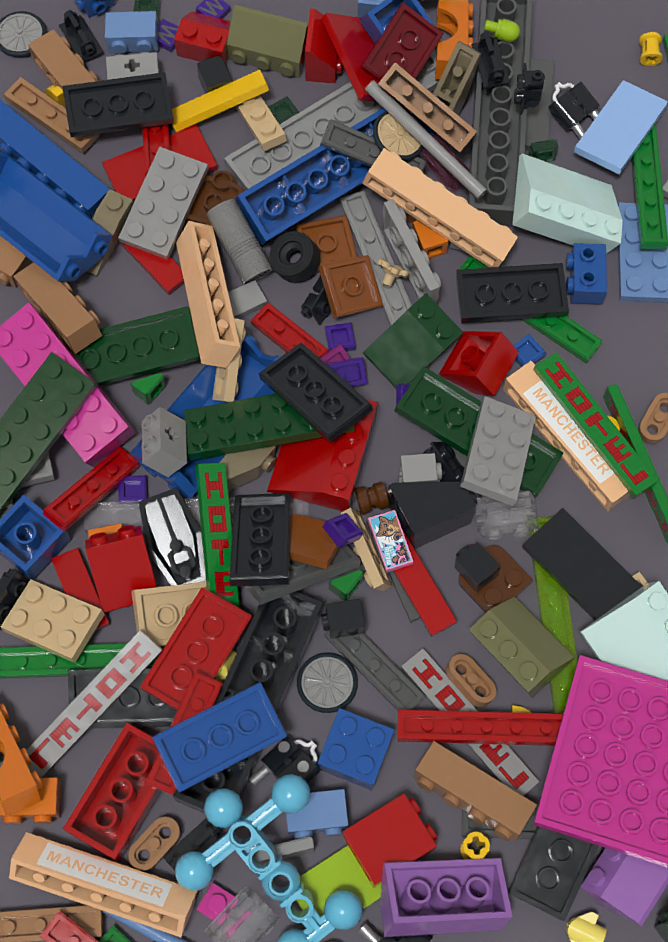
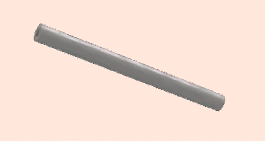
(425, 139)

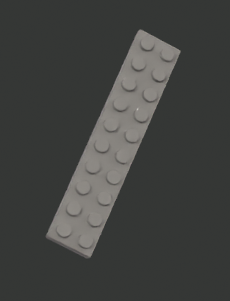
(307, 129)

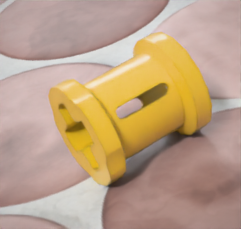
(650, 50)
(481, 841)

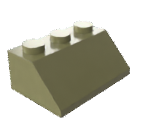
(267, 41)
(521, 645)

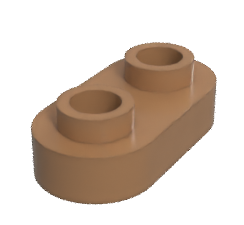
(656, 420)
(472, 680)
(152, 842)

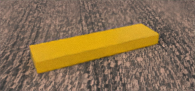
(219, 100)

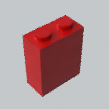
(119, 566)
(390, 836)

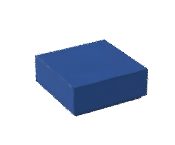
(529, 351)

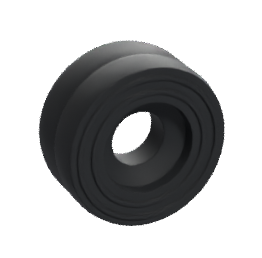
(284, 247)

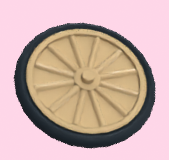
(395, 138)

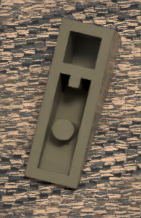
(458, 77)
(111, 216)
(248, 465)

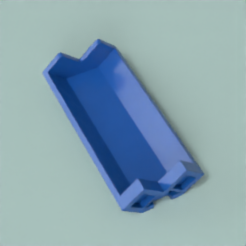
(47, 224)
(200, 394)

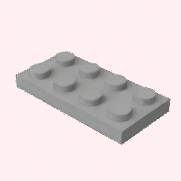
(163, 203)
(405, 246)
(498, 451)

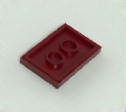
(405, 40)

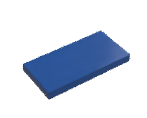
(219, 737)

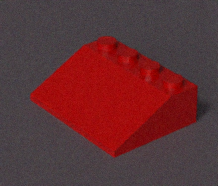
(323, 470)

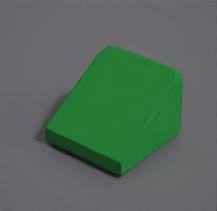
(149, 387)
(346, 585)

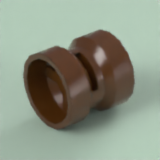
(373, 497)

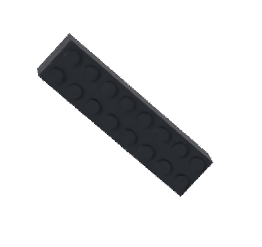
(269, 656)

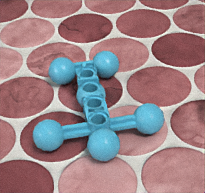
(223, 810)

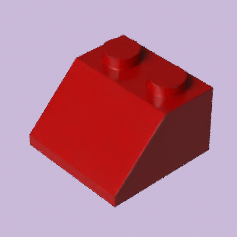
(202, 37)
(320, 55)
(479, 361)

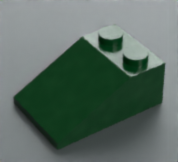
(412, 341)

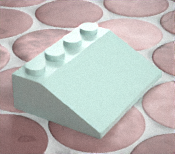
(565, 205)
(634, 632)

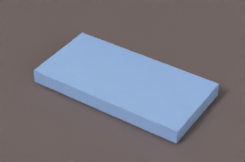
(621, 127)

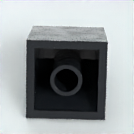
(431, 509)

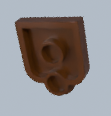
(212, 192)
(509, 582)

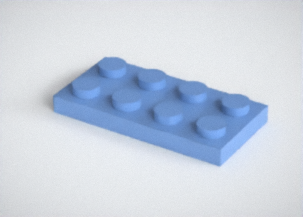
(640, 271)

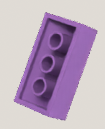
(626, 885)
(444, 897)

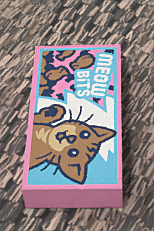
(390, 541)

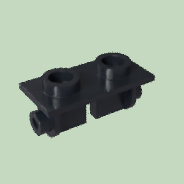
(79, 36)
(491, 62)
(528, 88)
(316, 304)
(445, 455)
(11, 587)
(197, 840)

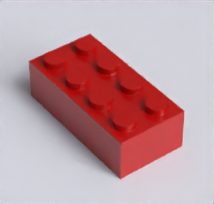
(117, 796)

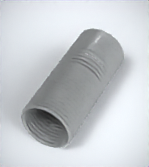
(236, 234)

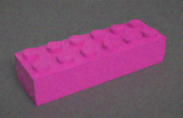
(98, 425)

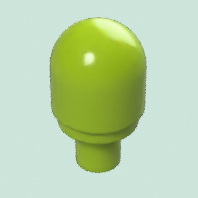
(503, 29)

